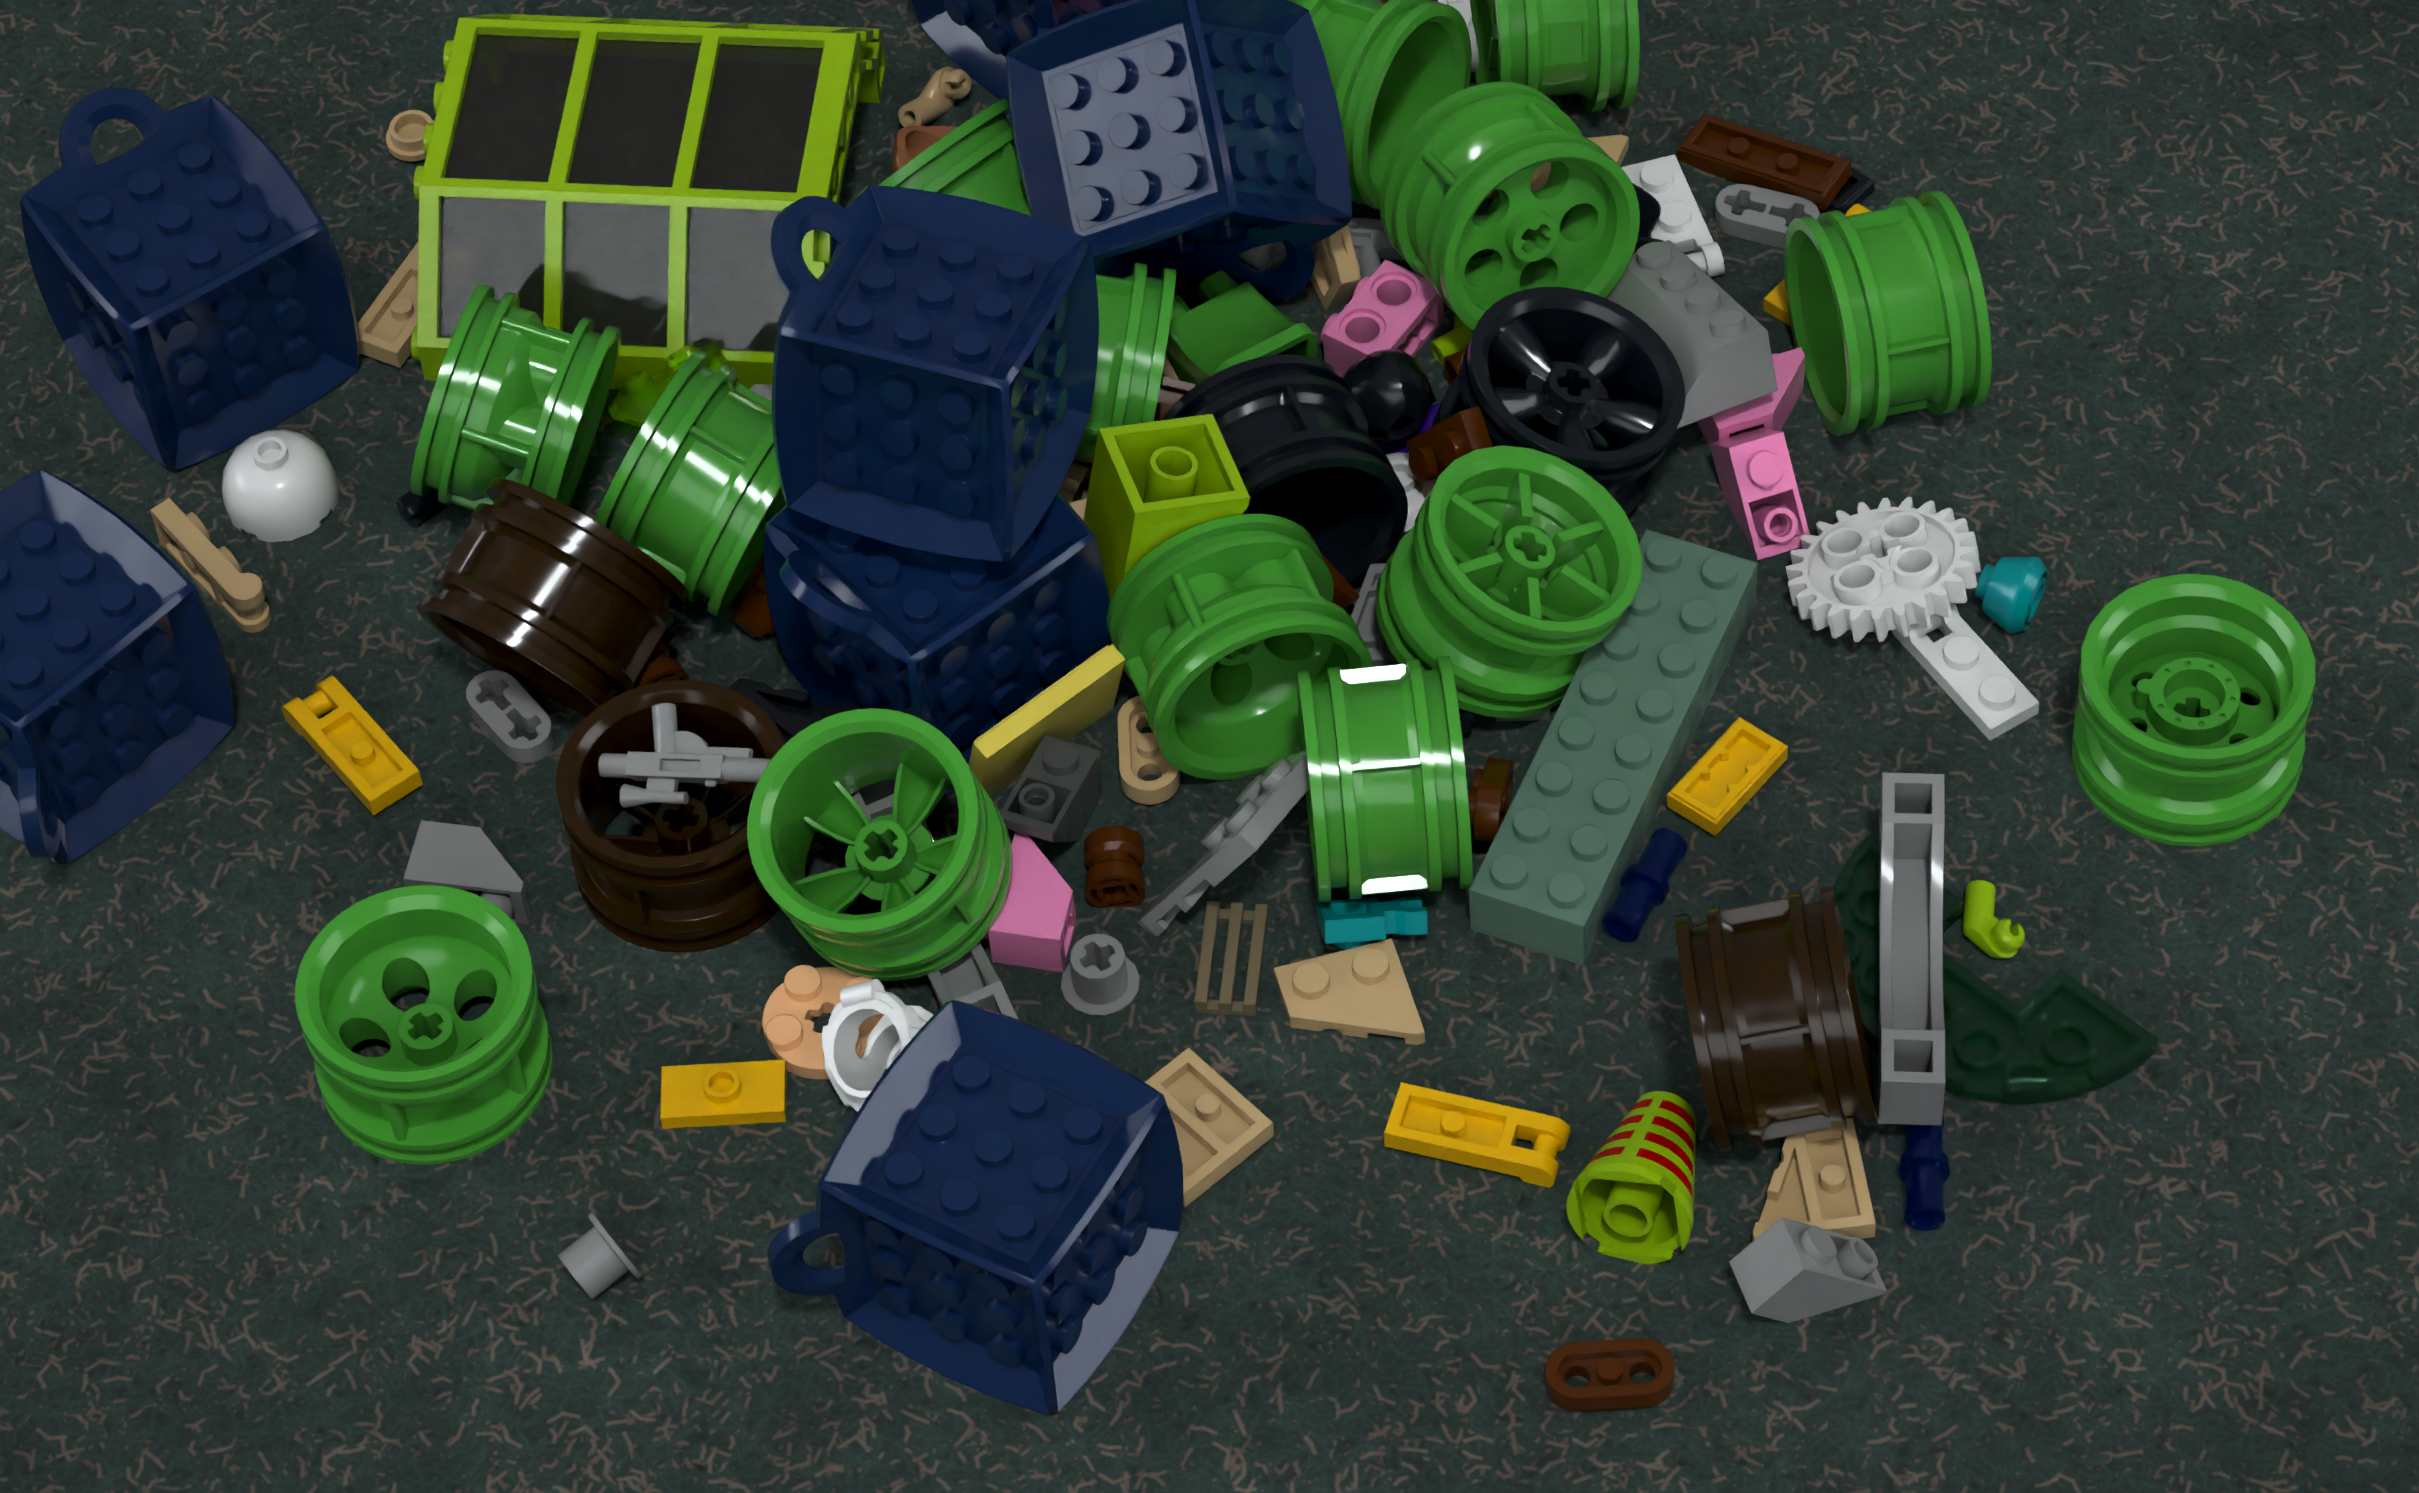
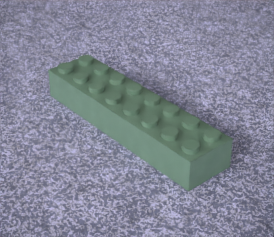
(1613, 751)

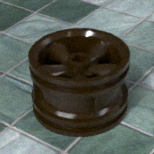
(552, 598)
(686, 876)
(1775, 1019)

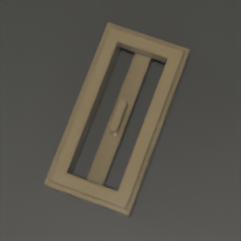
(1235, 917)

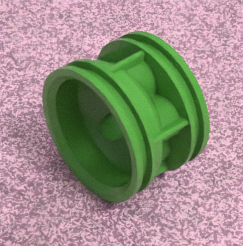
(1495, 137)
(513, 403)
(1217, 640)
(445, 1080)

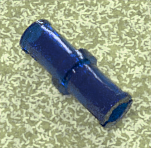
(1644, 885)
(1924, 1171)

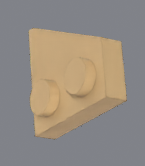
(1352, 993)

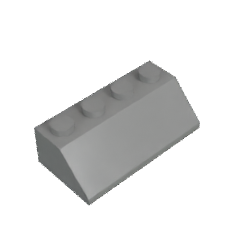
(1712, 337)

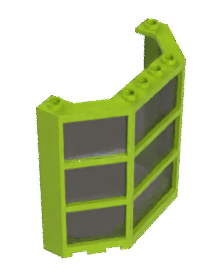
(633, 175)

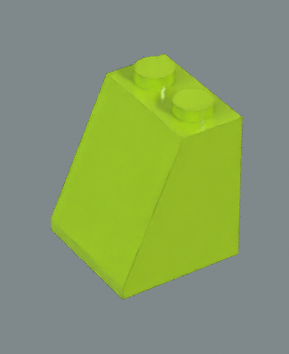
(1155, 484)

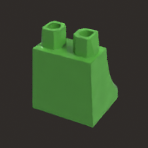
(1230, 329)

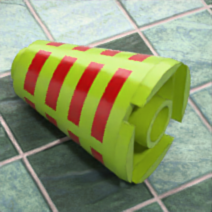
(1640, 1183)

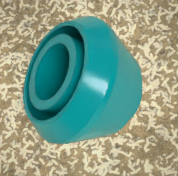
(2012, 591)

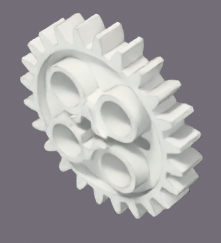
(1883, 569)

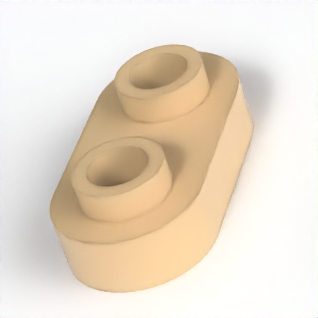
(1141, 757)

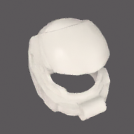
(848, 1073)

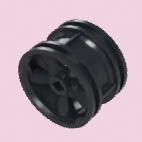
(1571, 368)
(1301, 417)

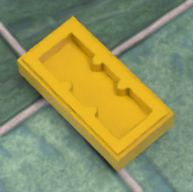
(1727, 776)
(723, 1094)

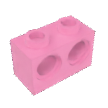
(1385, 312)

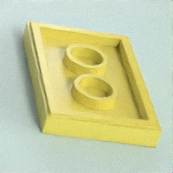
(1057, 711)

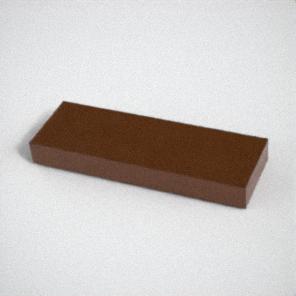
(1764, 160)

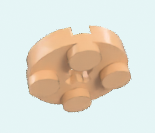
(789, 1012)

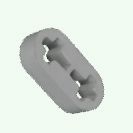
(1766, 215)
(519, 709)

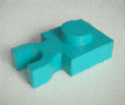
(1366, 919)

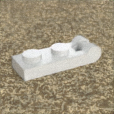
(1680, 215)
(1971, 674)

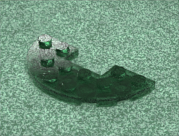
(1994, 1050)

